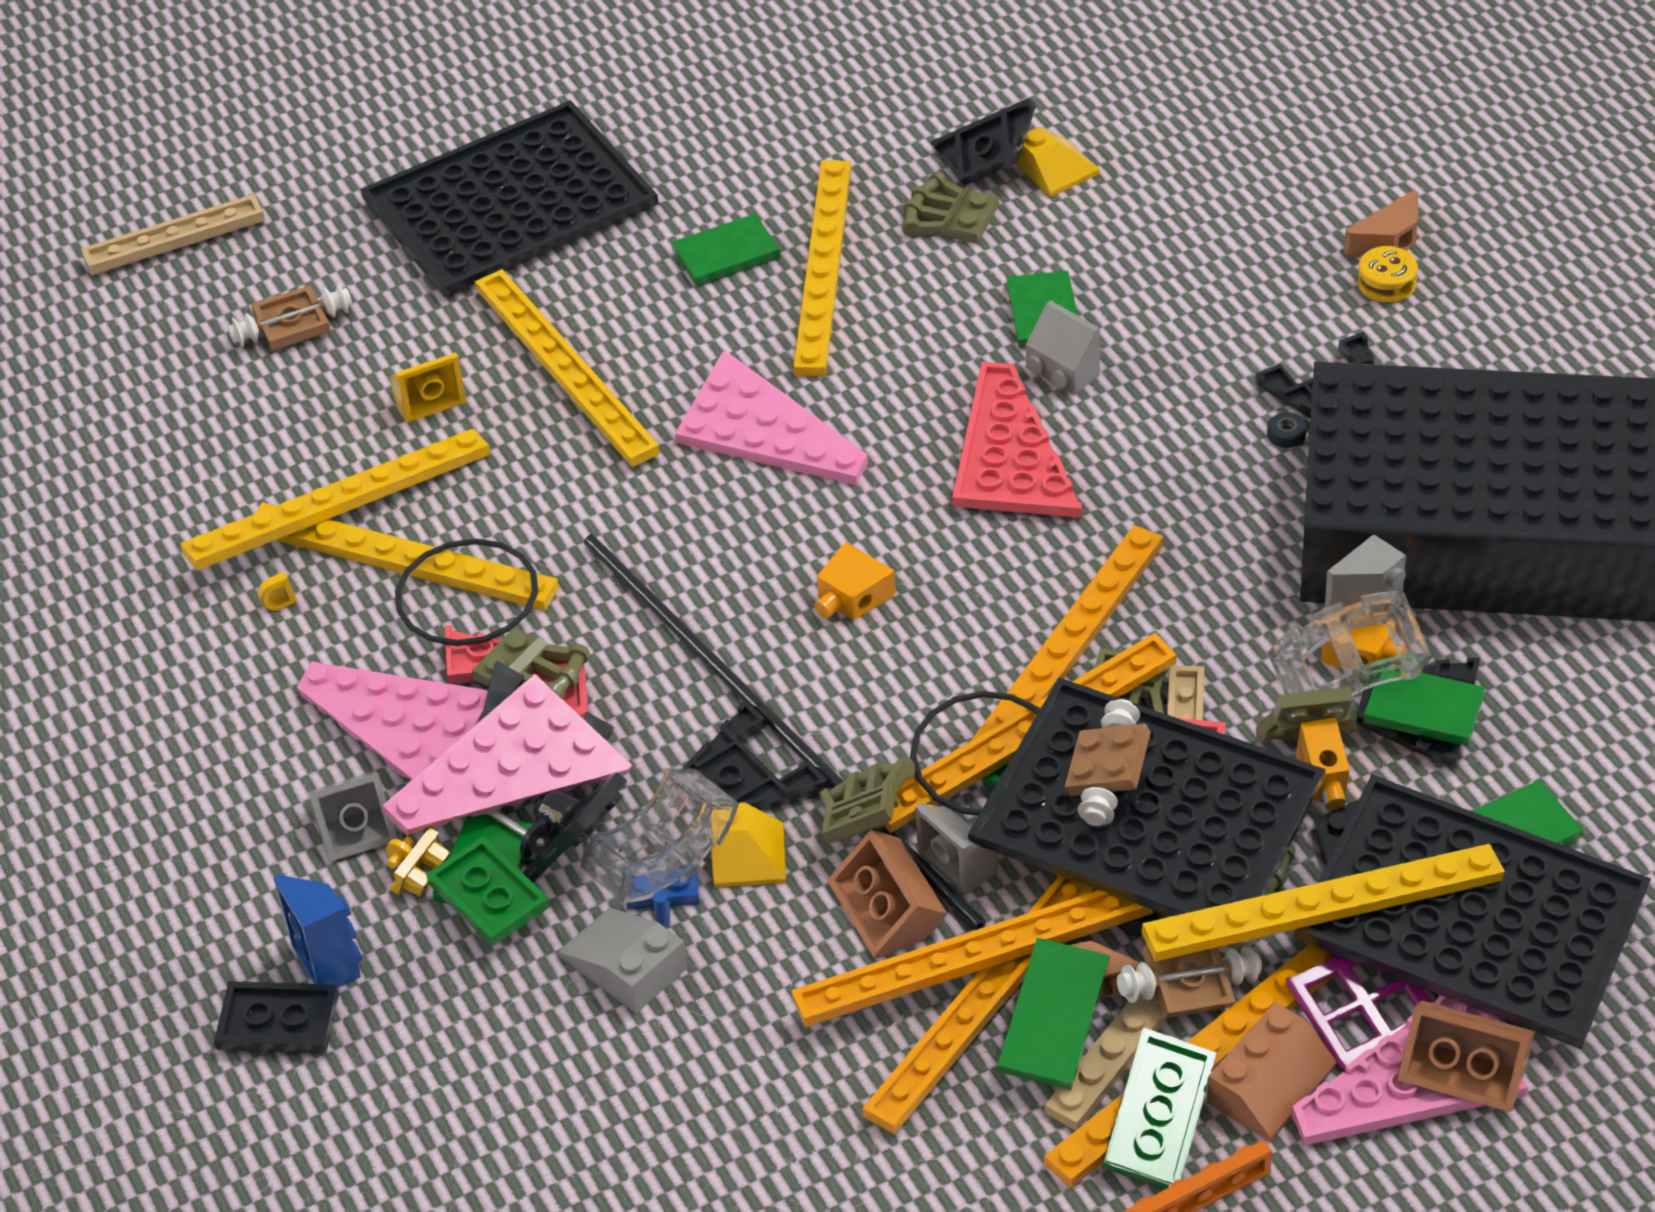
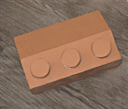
(886, 895)
(1465, 1055)
(1270, 1072)

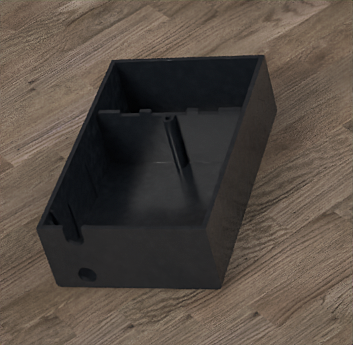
(1490, 485)

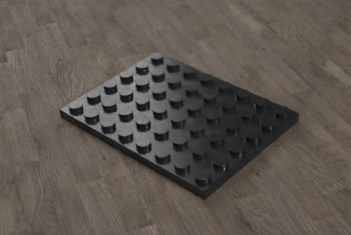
(508, 197)
(1189, 838)
(1514, 948)

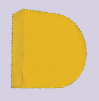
(276, 592)

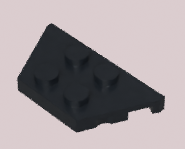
(987, 143)

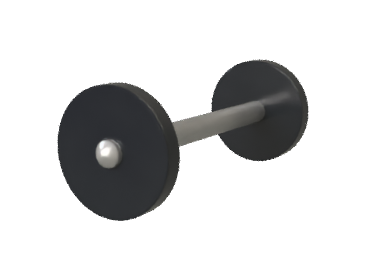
(534, 839)

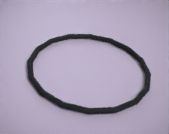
(398, 597)
(913, 754)

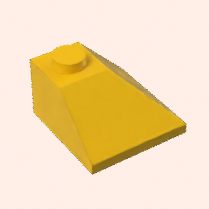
(1053, 162)
(429, 387)
(750, 851)

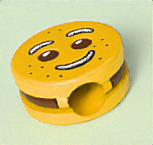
(1387, 274)

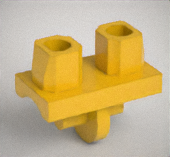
(408, 874)

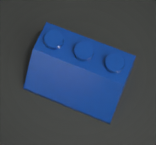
(319, 930)

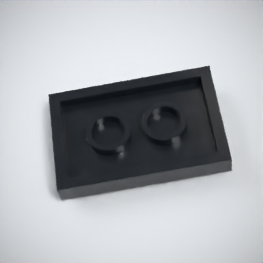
(276, 1017)

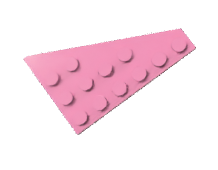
(757, 422)
(394, 715)
(511, 755)
(1371, 1096)

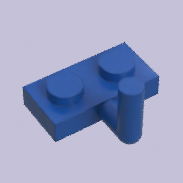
(673, 895)

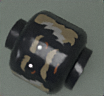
(556, 809)

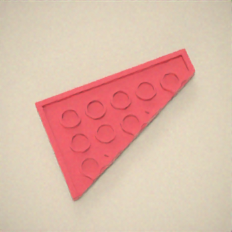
(1009, 454)

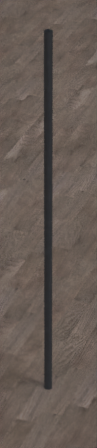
(961, 906)

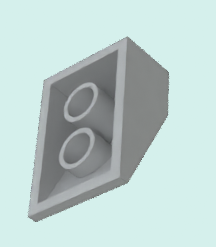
(627, 956)

